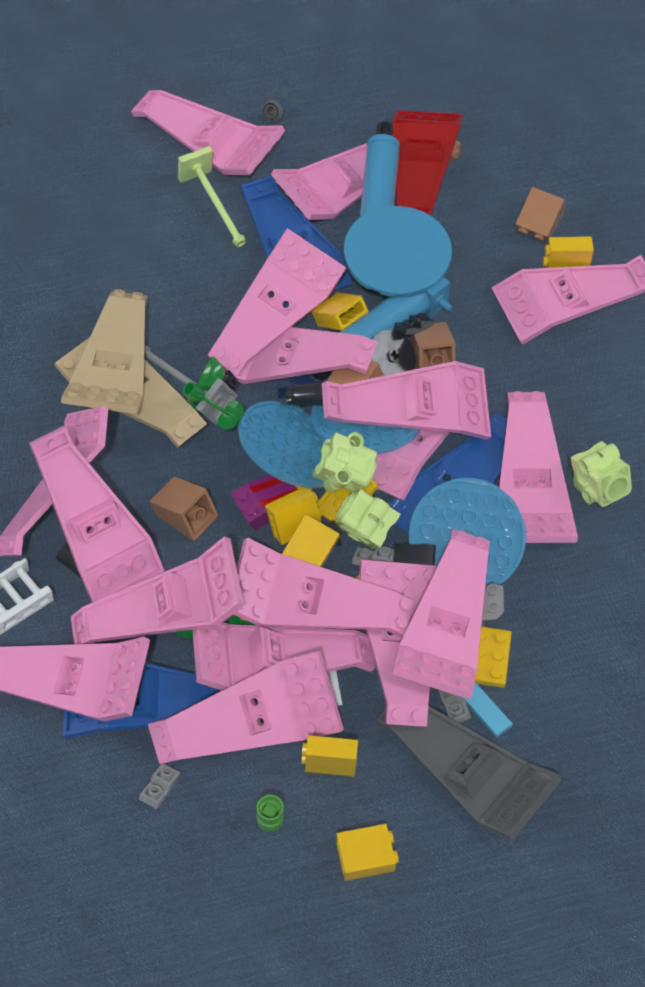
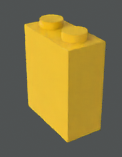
(568, 252)
(339, 311)
(287, 513)
(312, 542)
(330, 755)
(366, 852)

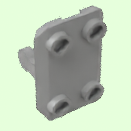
(493, 602)

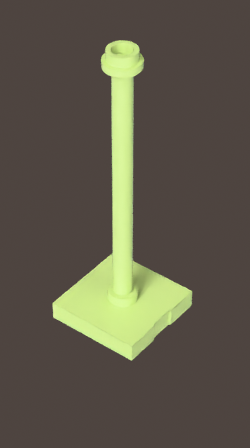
(197, 165)

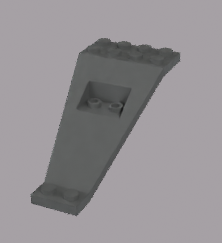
(481, 776)

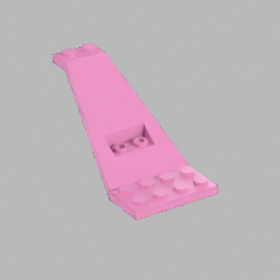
(295, 274)
(538, 302)
(308, 354)
(427, 398)
(88, 435)
(534, 471)
(110, 553)
(276, 588)
(446, 627)
(77, 678)
(404, 698)
(292, 701)

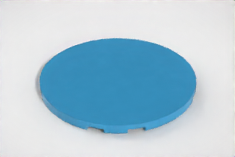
(397, 251)
(377, 438)
(282, 442)
(479, 511)

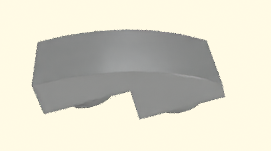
(380, 554)
(455, 706)
(159, 786)

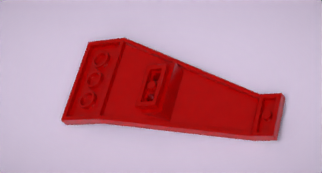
(424, 155)

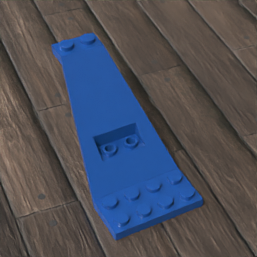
(275, 213)
(471, 459)
(160, 696)

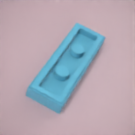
(488, 712)

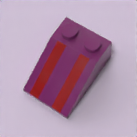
(256, 494)

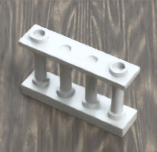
(24, 607)

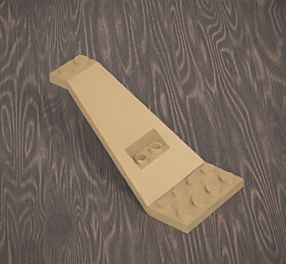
(113, 359)
(161, 405)

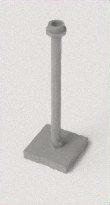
(218, 393)

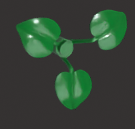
(195, 392)

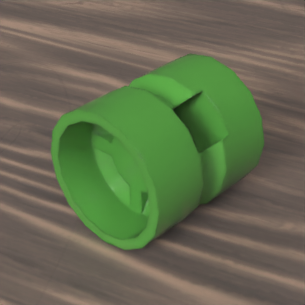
(270, 813)

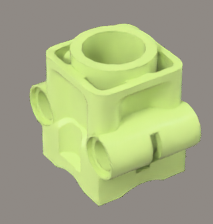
(345, 463)
(601, 474)
(366, 518)

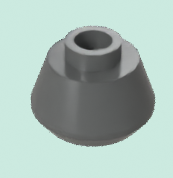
(272, 110)

